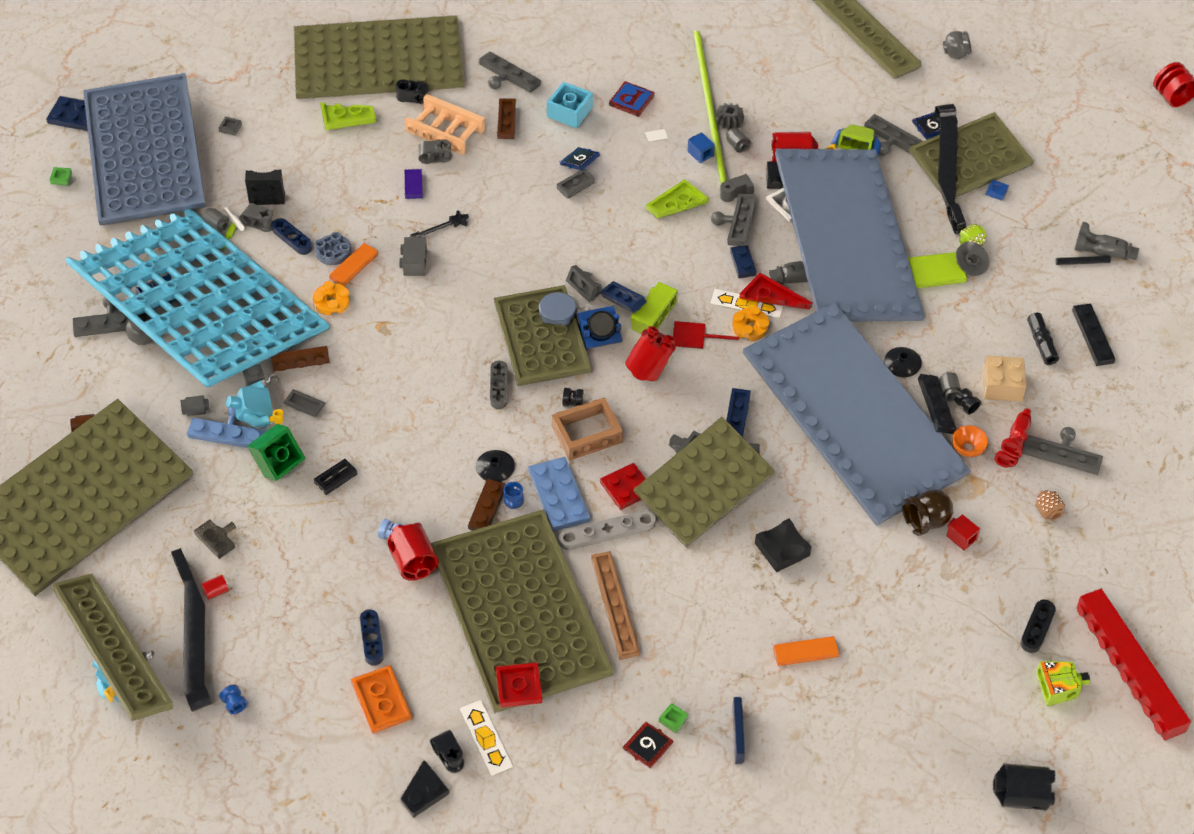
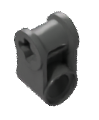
(433, 151)
(257, 217)

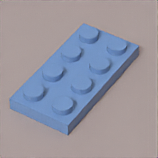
(558, 494)

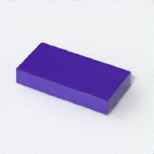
(413, 183)

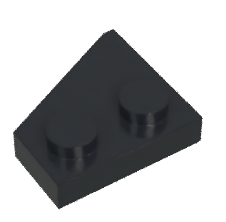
(423, 790)

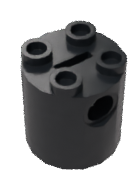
(1024, 786)

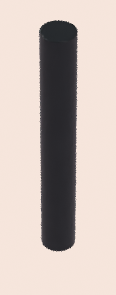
(1082, 260)

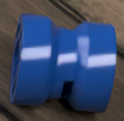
(513, 495)
(232, 698)

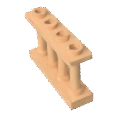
(450, 112)

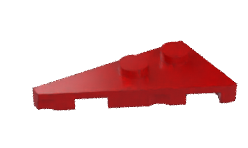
(769, 291)

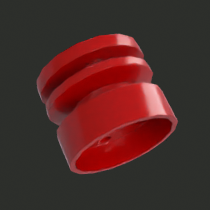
(1175, 84)

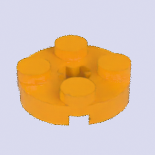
(329, 290)
(754, 316)

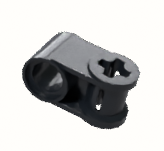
(410, 91)
(448, 751)

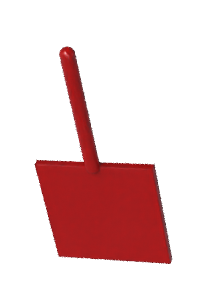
(692, 335)

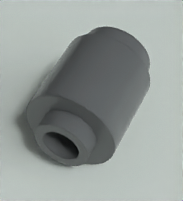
(737, 140)
(216, 219)
(950, 385)
(194, 405)

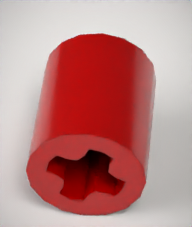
(215, 587)

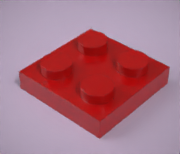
(621, 485)
(518, 685)

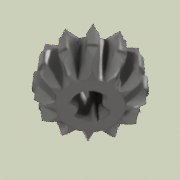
(729, 116)

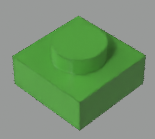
(60, 176)
(673, 718)

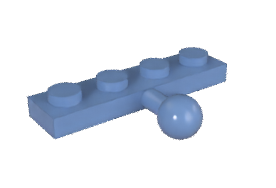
(222, 432)

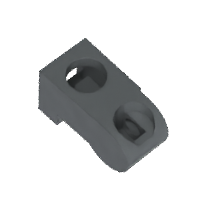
(733, 187)

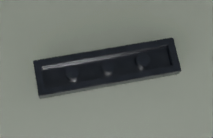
(1093, 334)
(936, 404)

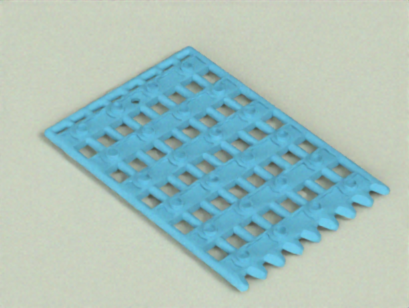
(204, 304)

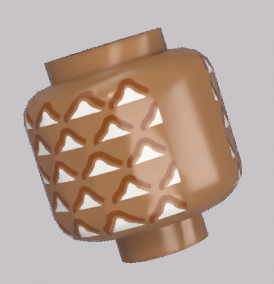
(1050, 505)

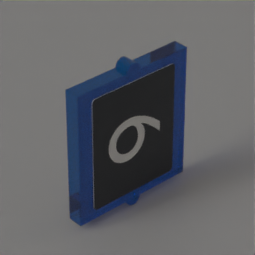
(927, 125)
(579, 158)

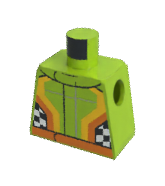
(1060, 681)

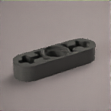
(494, 378)

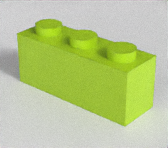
(658, 305)

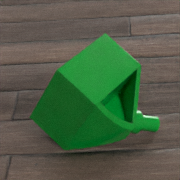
(276, 452)

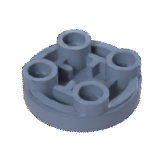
(332, 249)
(557, 308)

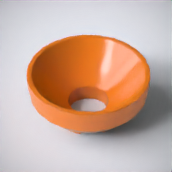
(970, 435)

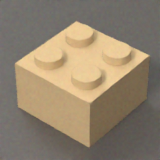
(1004, 378)

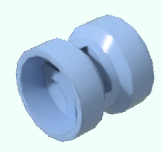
(386, 528)

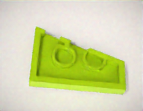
(342, 116)
(677, 199)

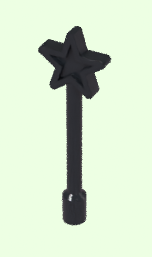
(455, 219)

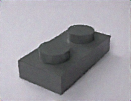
(575, 183)

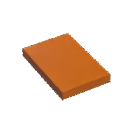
(381, 699)

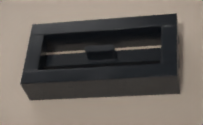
(337, 478)

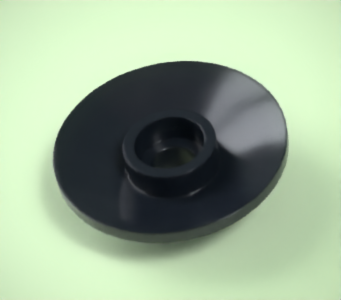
(903, 361)
(495, 471)

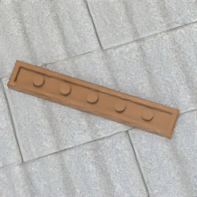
(615, 605)

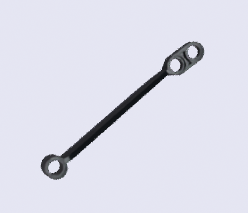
(947, 164)
(194, 638)

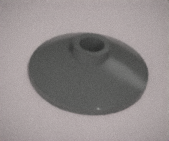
(977, 256)

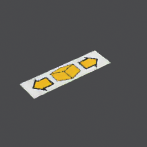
(732, 300)
(486, 738)

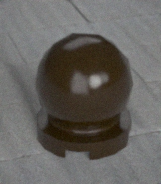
(929, 510)

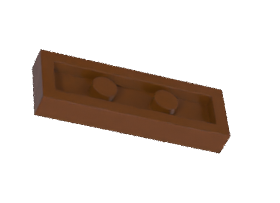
(506, 118)
(300, 358)
(487, 504)

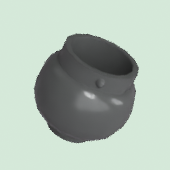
(957, 44)
(135, 334)

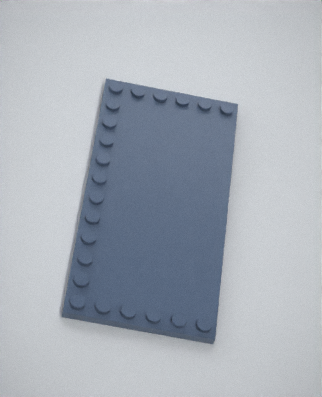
(848, 234)
(855, 412)

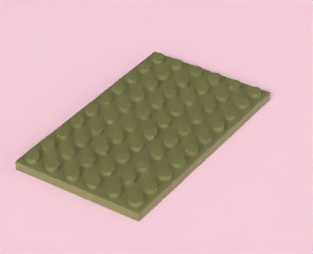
(376, 55)
(83, 494)
(520, 605)

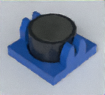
(601, 325)

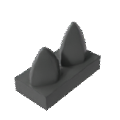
(582, 283)

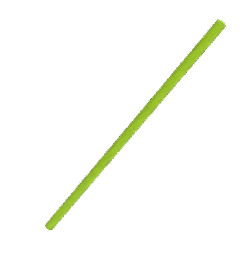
(710, 108)

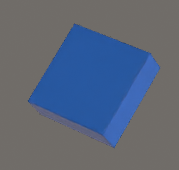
(997, 190)

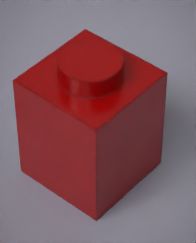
(962, 532)

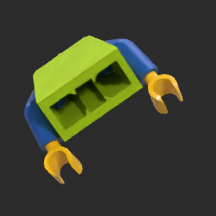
(855, 138)

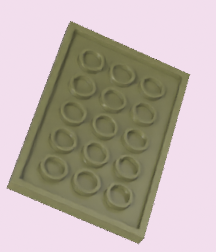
(983, 154)
(538, 348)
(704, 481)

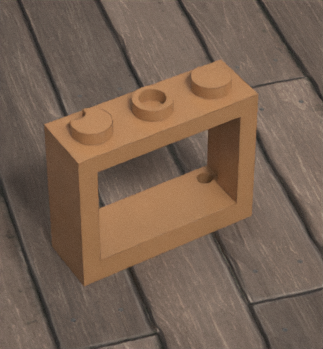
(591, 443)

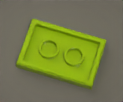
(936, 270)

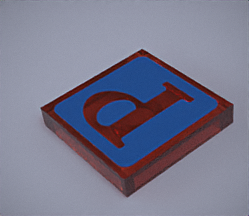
(631, 98)

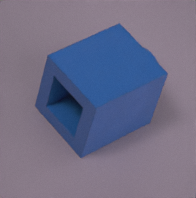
(700, 147)

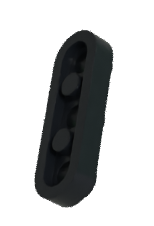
(1039, 620)

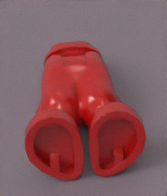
(1013, 446)

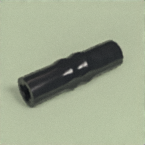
(1043, 338)

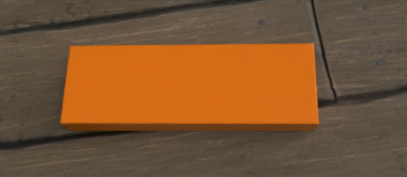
(353, 264)
(805, 651)

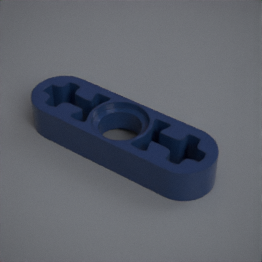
(295, 242)
(377, 643)

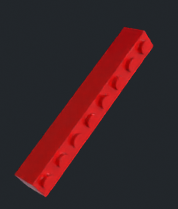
(1133, 665)

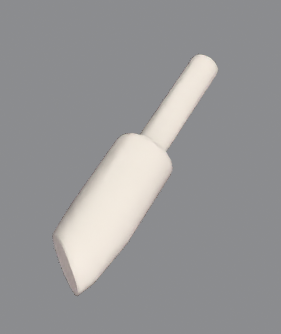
(235, 220)

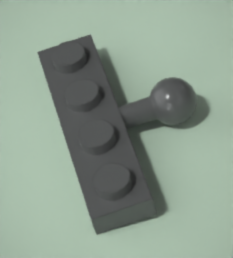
(509, 72)
(891, 133)
(739, 221)
(101, 323)
(1063, 453)

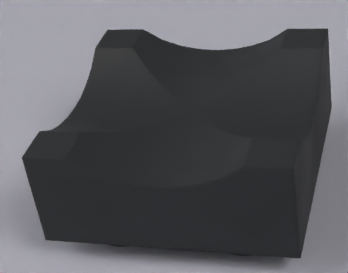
(265, 187)
(782, 545)

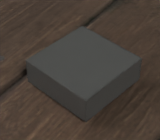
(230, 126)

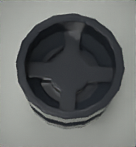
(577, 398)
(967, 401)

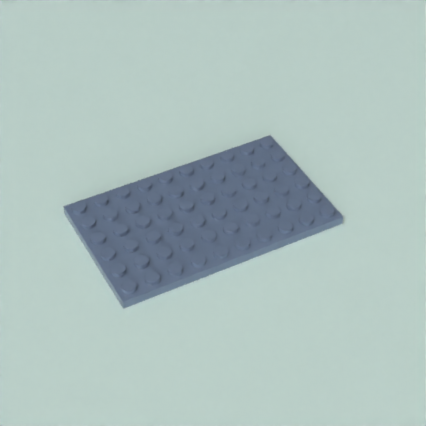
(143, 149)

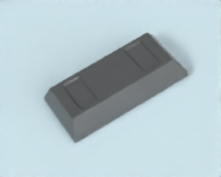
(304, 403)

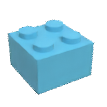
(569, 104)

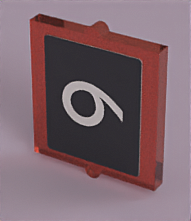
(648, 744)

